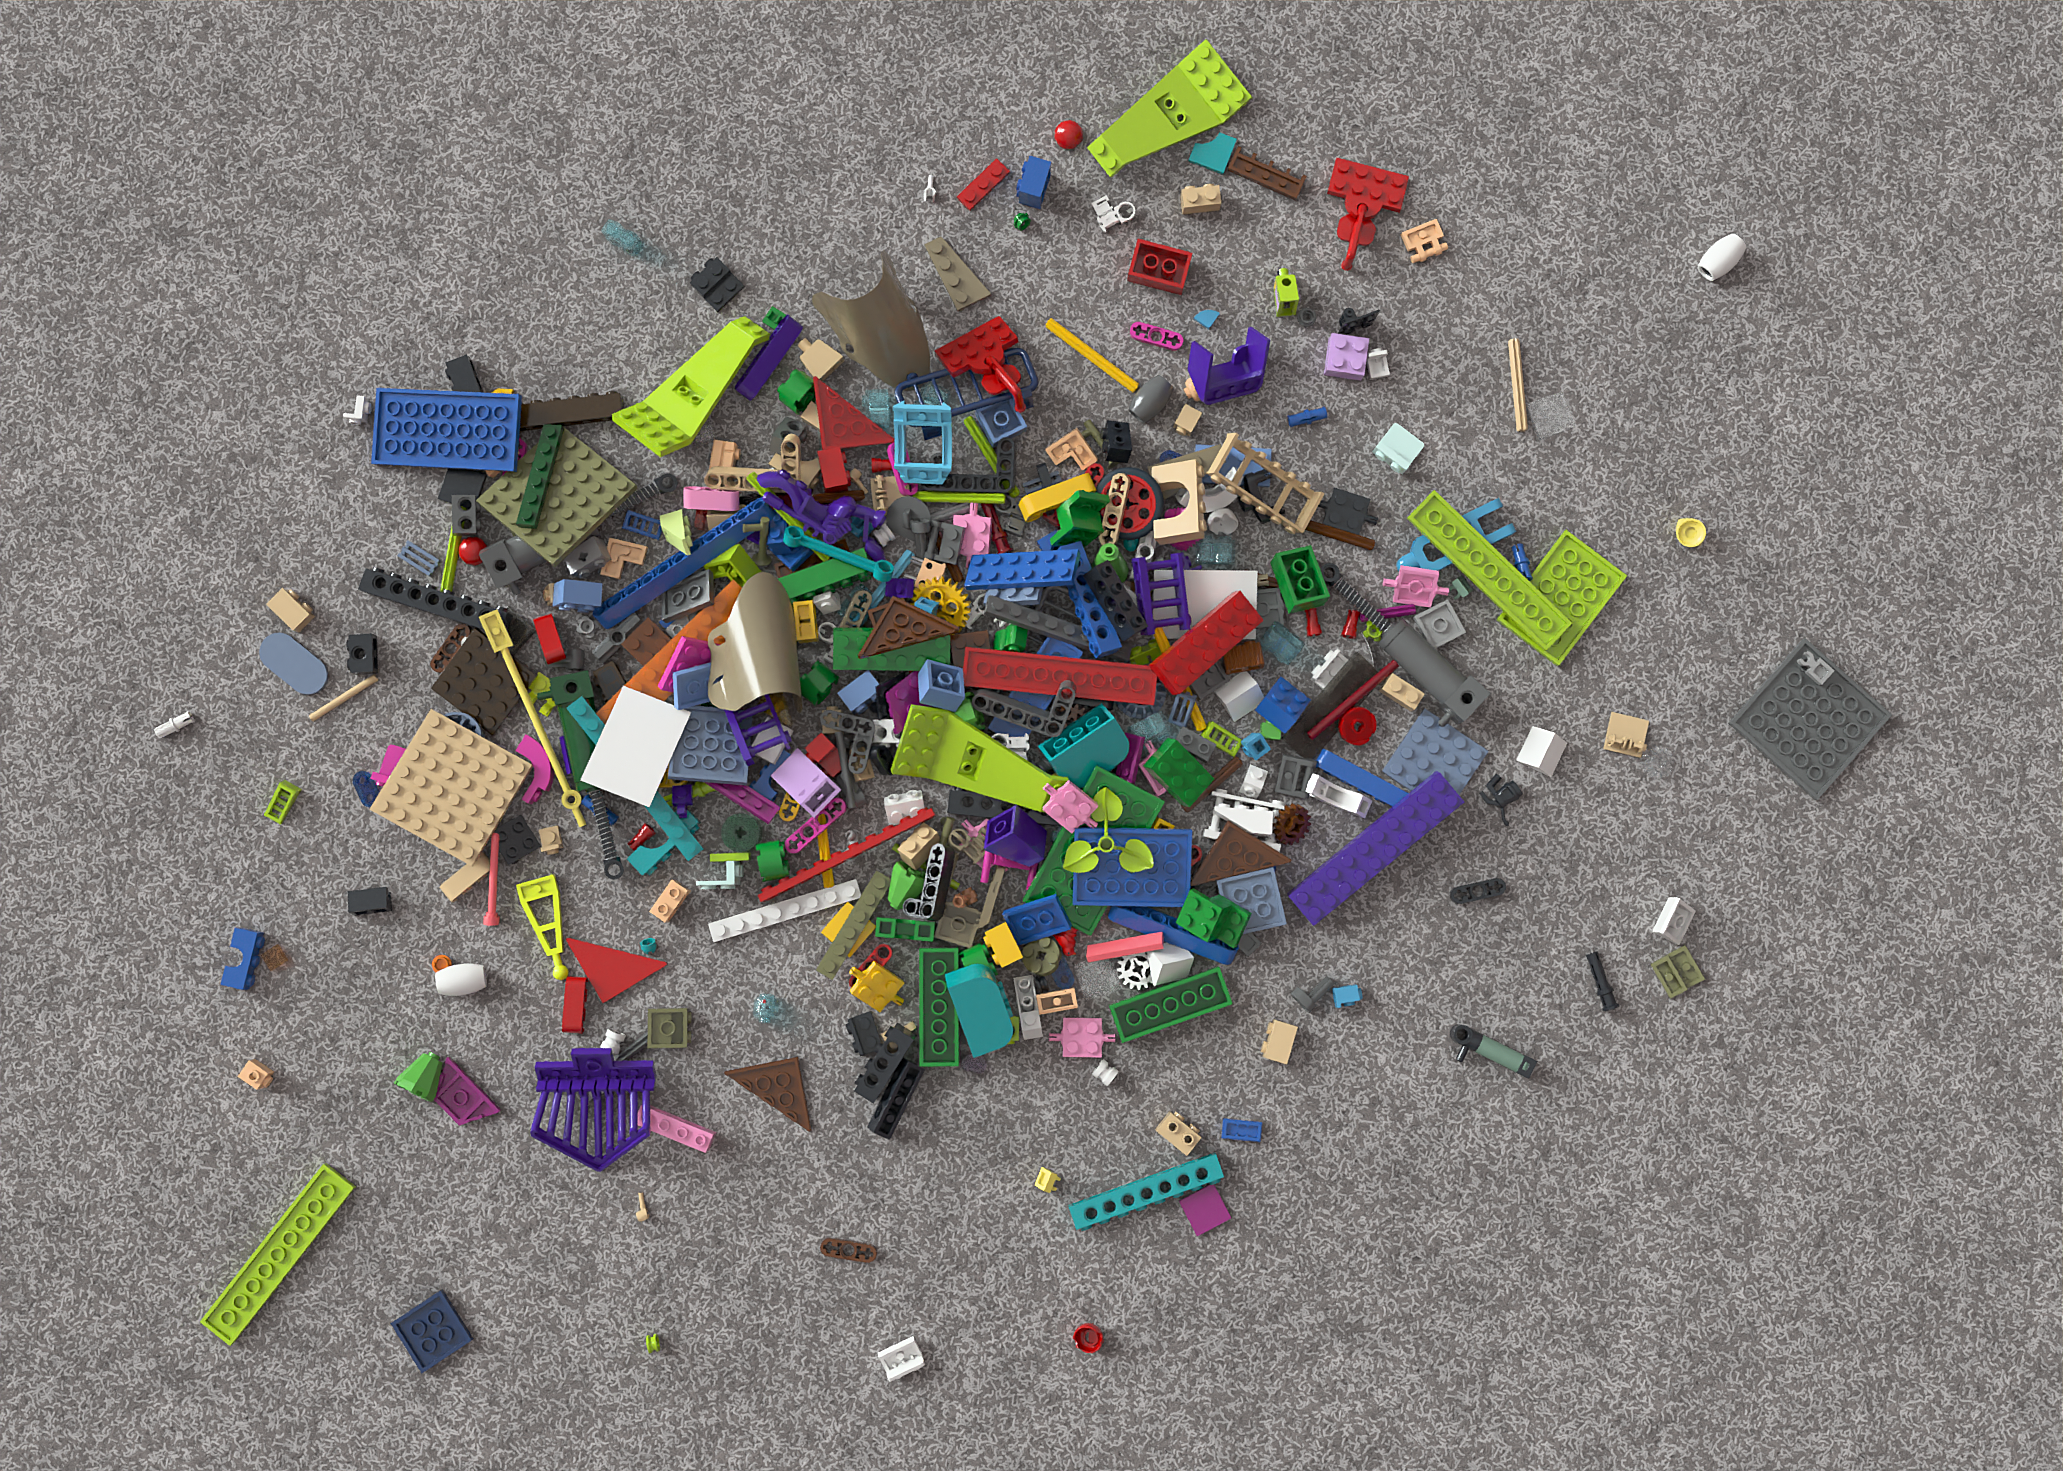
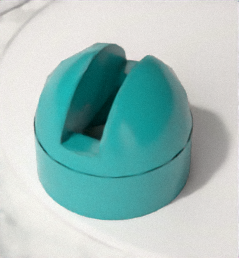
(1131, 545)
(648, 948)

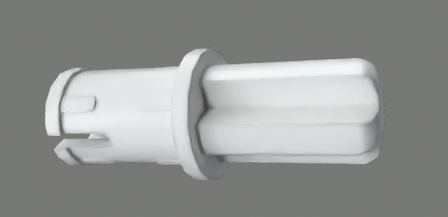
(174, 725)

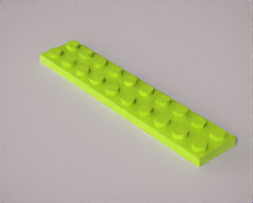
(1489, 570)
(277, 1254)

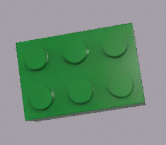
(1300, 579)
(1178, 772)

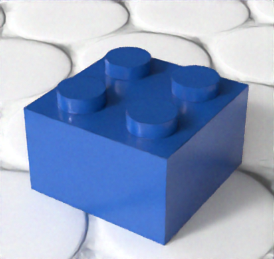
(1034, 182)
(1282, 705)

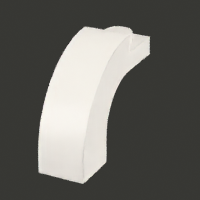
(1215, 497)
(1338, 796)

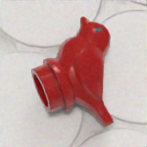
(1067, 941)

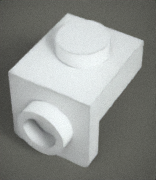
(1377, 364)
(362, 409)
(827, 602)
(1253, 781)

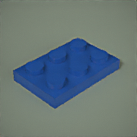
(1037, 919)

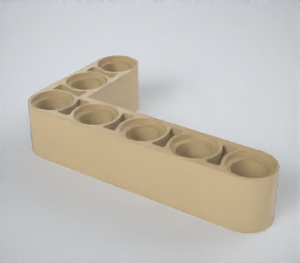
(741, 474)

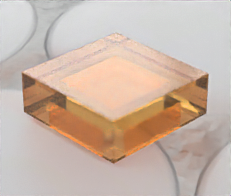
(274, 957)

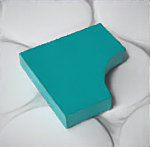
(1213, 154)

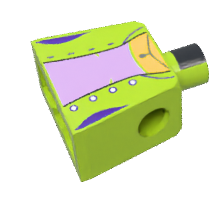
(1285, 291)

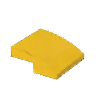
(837, 922)

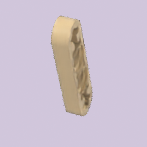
(1116, 510)

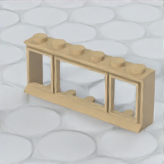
(1274, 468)

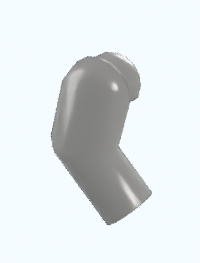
(852, 837)

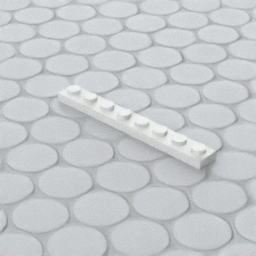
(784, 910)

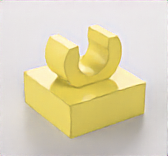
(1046, 1180)

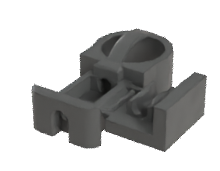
(1016, 519)

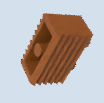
(1243, 658)

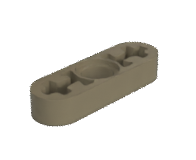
(855, 600)

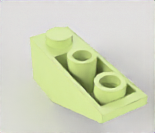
(677, 530)

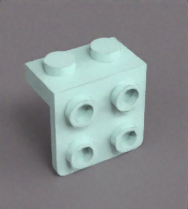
(1398, 448)
(734, 872)

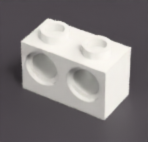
(890, 738)

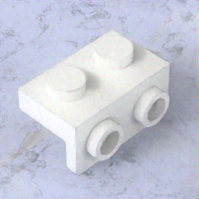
(1324, 674)
(903, 805)
(901, 1359)

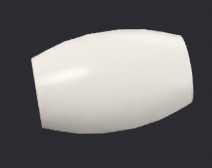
(1722, 257)
(461, 979)

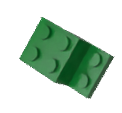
(1080, 518)
(1213, 918)

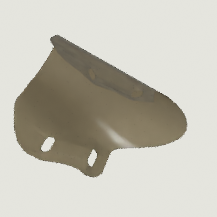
(880, 328)
(758, 647)

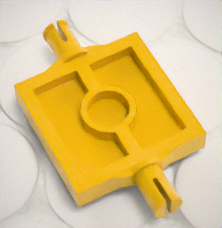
(876, 986)

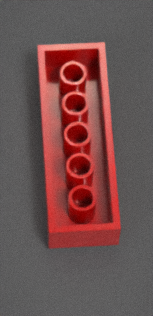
(1206, 642)

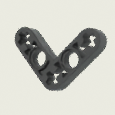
(860, 736)

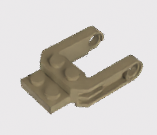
(961, 924)

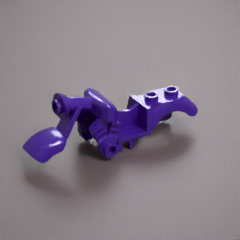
(831, 519)

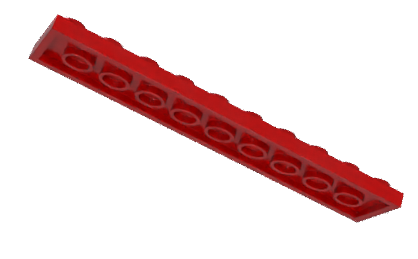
(1045, 673)

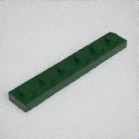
(540, 476)

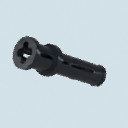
(1604, 990)

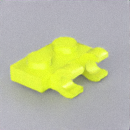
(540, 685)

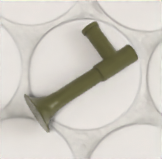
(1092, 430)
(760, 558)
(947, 823)

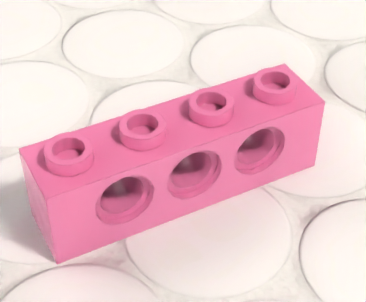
(679, 1129)

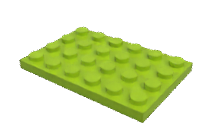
(1577, 585)

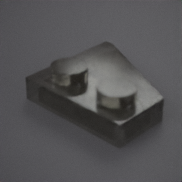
(518, 631)

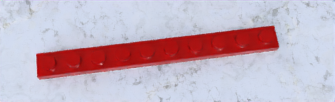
(854, 850)

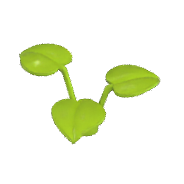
(1135, 855)

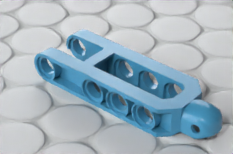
(1417, 558)

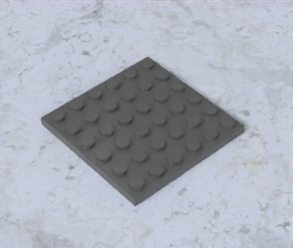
(1809, 726)

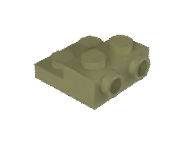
(668, 1028)

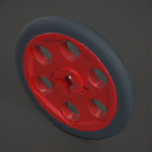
(1155, 502)

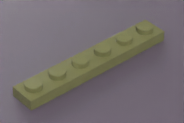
(854, 925)

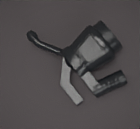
(1506, 794)

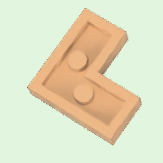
(1074, 445)
(622, 552)

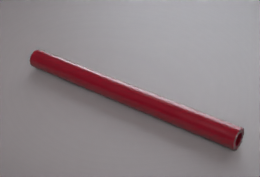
(1352, 700)

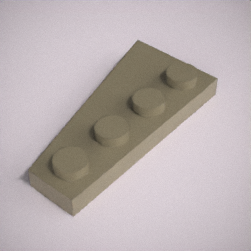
(957, 278)
(1204, 457)

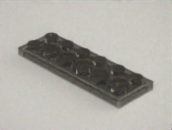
(1344, 684)

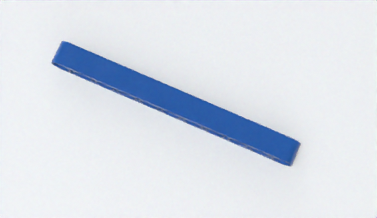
(681, 565)

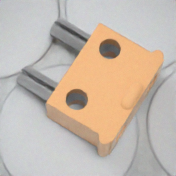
(937, 570)

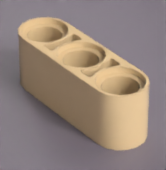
(465, 878)

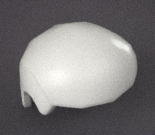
(1226, 518)

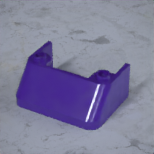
(1233, 378)

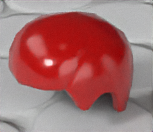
(1068, 134)
(470, 549)
(1094, 1341)

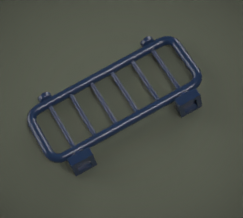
(934, 431)

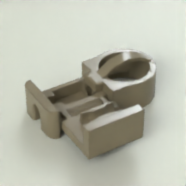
(971, 849)

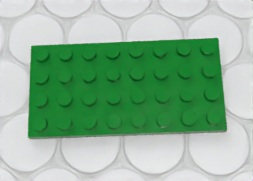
(1139, 811)

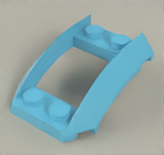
(922, 416)

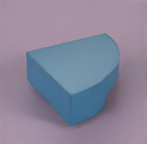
(1206, 318)

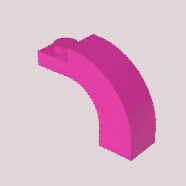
(543, 769)

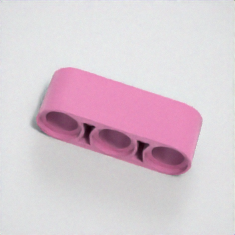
(711, 499)

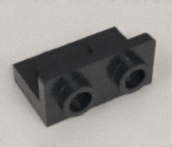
(864, 1033)

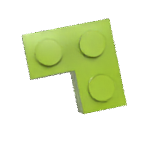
(734, 564)

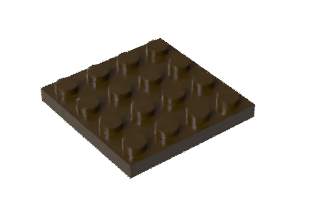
(481, 682)

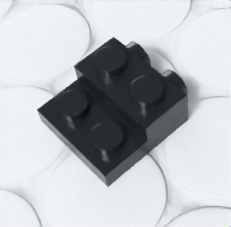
(716, 284)

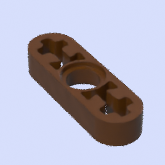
(437, 657)
(842, 1255)

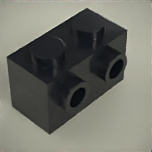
(1116, 441)

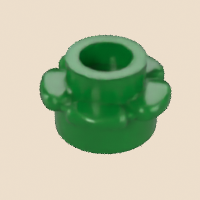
(1020, 219)

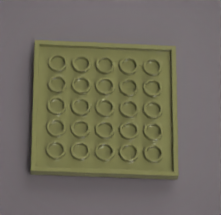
(578, 498)

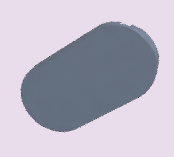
(293, 663)

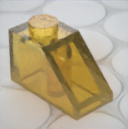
(781, 707)

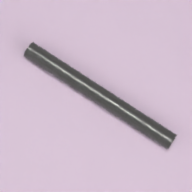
(845, 769)

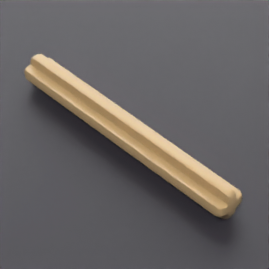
(1518, 385)

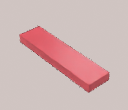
(1125, 947)

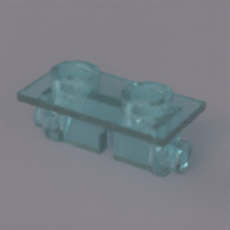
(844, 606)

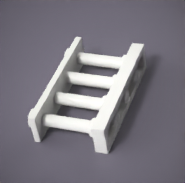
(1220, 794)

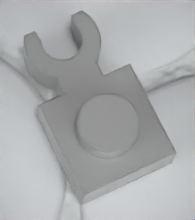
(1817, 669)

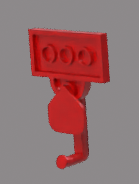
(1369, 191)
(984, 354)

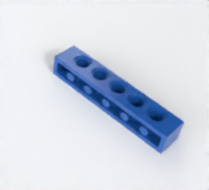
(1098, 646)

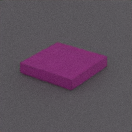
(1204, 1209)

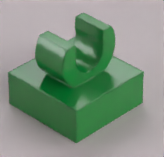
(773, 318)

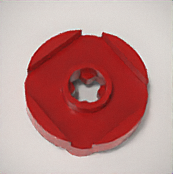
(1364, 732)

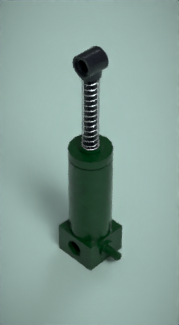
(580, 751)

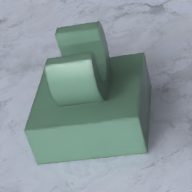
(1461, 586)

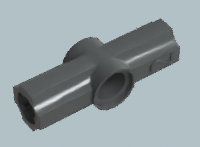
(608, 646)

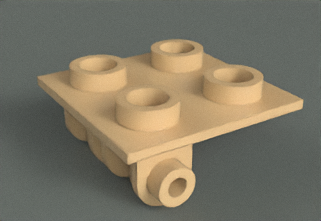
(884, 492)
(1626, 735)

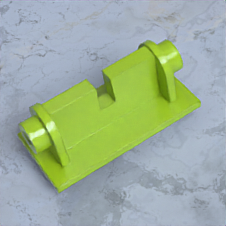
(1139, 654)

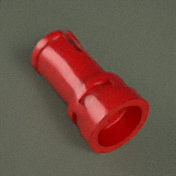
(880, 465)
(1351, 624)
(1313, 625)
(642, 836)

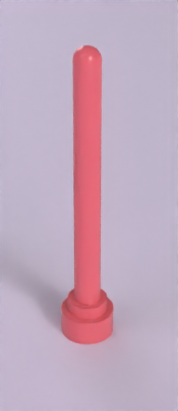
(491, 917)

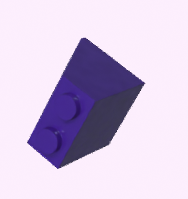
(1016, 837)

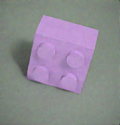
(1346, 356)

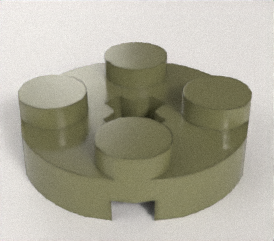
(1037, 966)

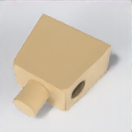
(819, 358)

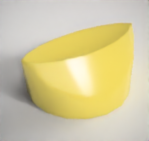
(1690, 532)

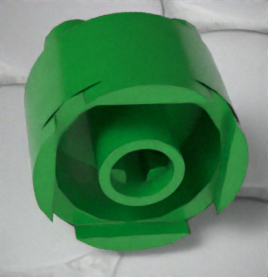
(797, 391)
(818, 683)
(772, 861)
(977, 955)

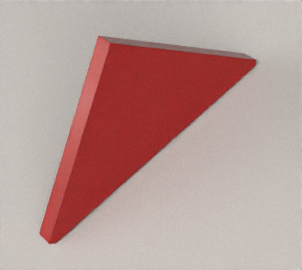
(842, 423)
(612, 969)

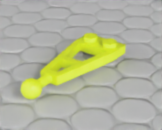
(538, 889)

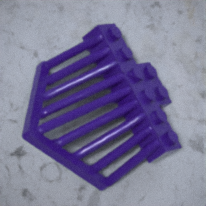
(594, 1072)

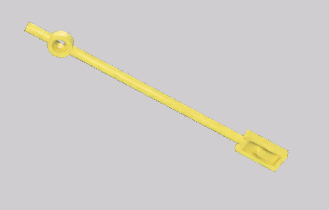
(501, 641)

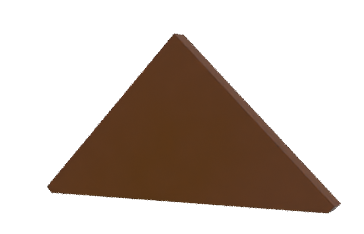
(902, 627)
(1236, 854)
(778, 1085)

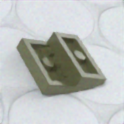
(1670, 976)

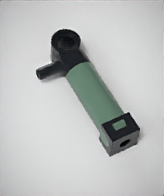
(1492, 1050)

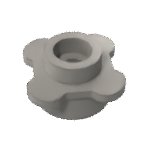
(592, 626)

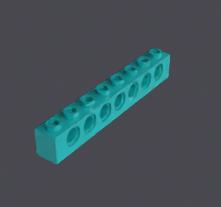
(1209, 1162)

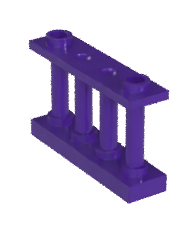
(1144, 586)
(742, 735)

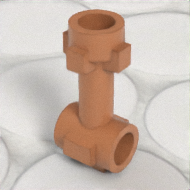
(968, 896)

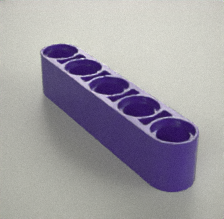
(768, 357)

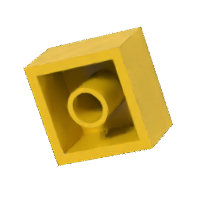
(1003, 945)

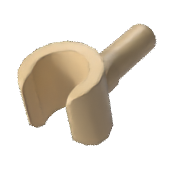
(855, 475)
(642, 1214)

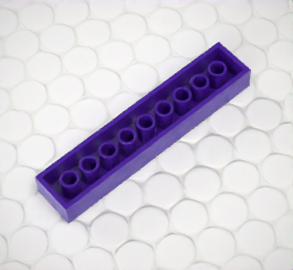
(1375, 847)

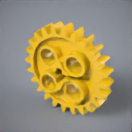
(949, 593)

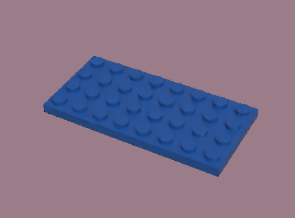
(446, 429)

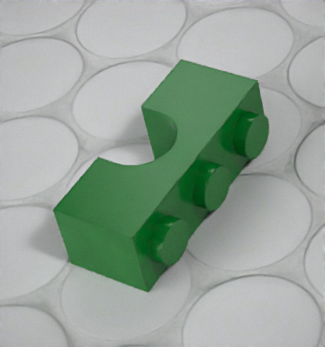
(905, 929)

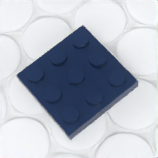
(432, 1331)

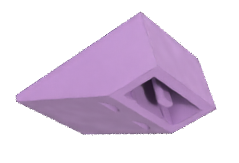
(805, 782)

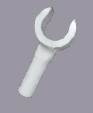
(930, 191)

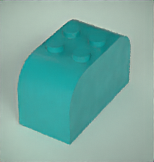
(1086, 743)
(981, 1008)

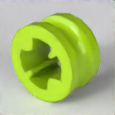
(652, 1343)

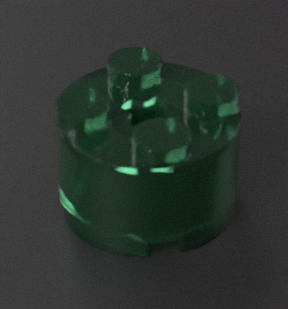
(734, 824)

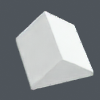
(1239, 695)
(1542, 750)
(773, 753)
(1674, 920)
(1169, 964)

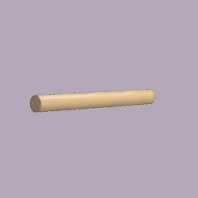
(344, 697)

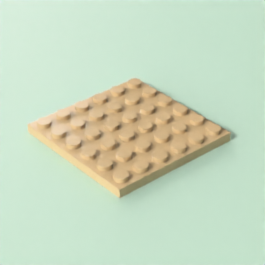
(451, 787)

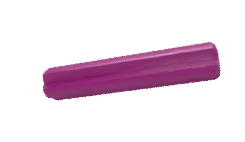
(1392, 612)

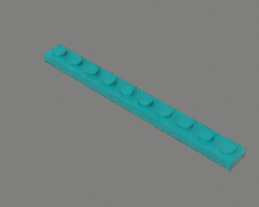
(658, 808)

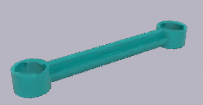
(874, 567)

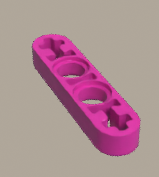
(817, 827)

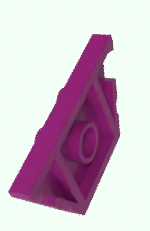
(901, 698)
(462, 1096)

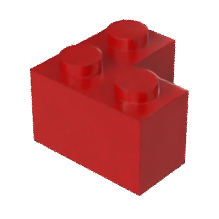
(833, 470)
(826, 754)

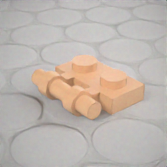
(1422, 235)

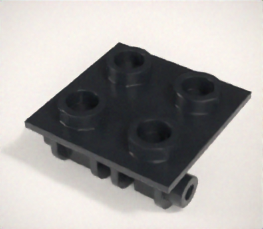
(1350, 321)
(881, 707)
(516, 840)

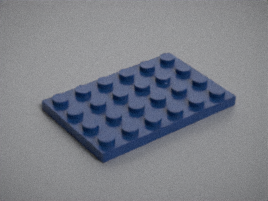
(1159, 886)

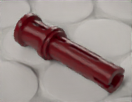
(999, 537)

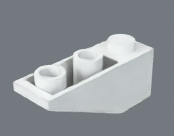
(1254, 822)
(1028, 1007)

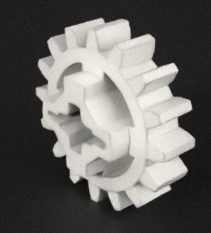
(1129, 972)

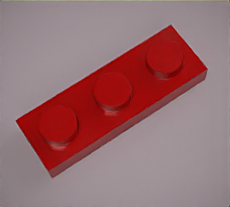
(983, 184)

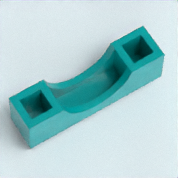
(646, 859)

